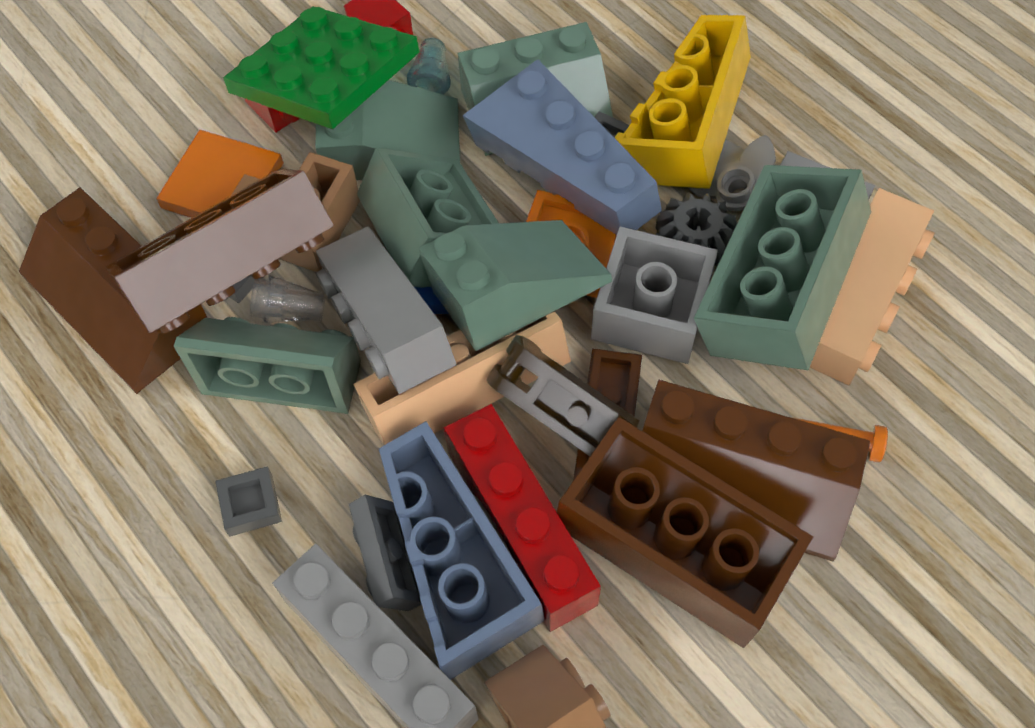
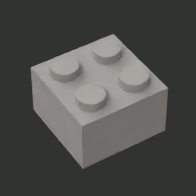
(653, 294)

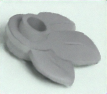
(738, 170)

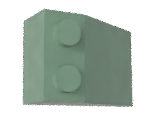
(393, 119)
(509, 275)

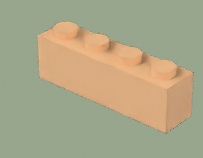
(876, 272)
(458, 389)

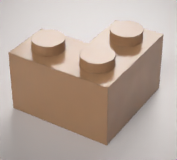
(337, 191)
(546, 694)

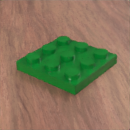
(322, 66)

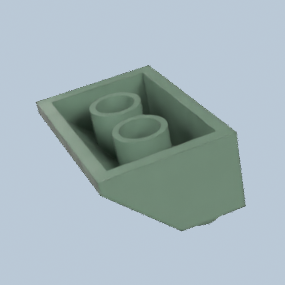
(566, 52)
(416, 201)
(271, 363)

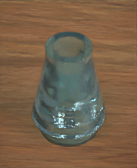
(430, 67)

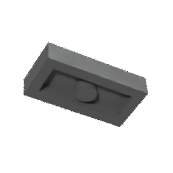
(384, 554)

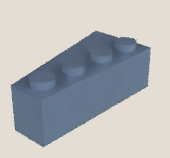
(563, 147)
(461, 567)

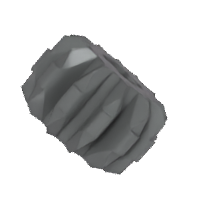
(697, 223)

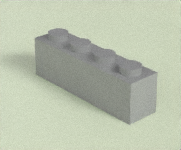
(383, 311)
(372, 645)

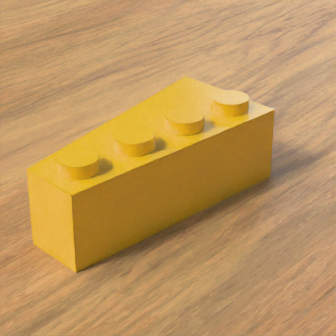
(692, 104)

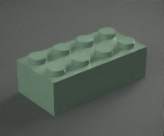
(784, 266)

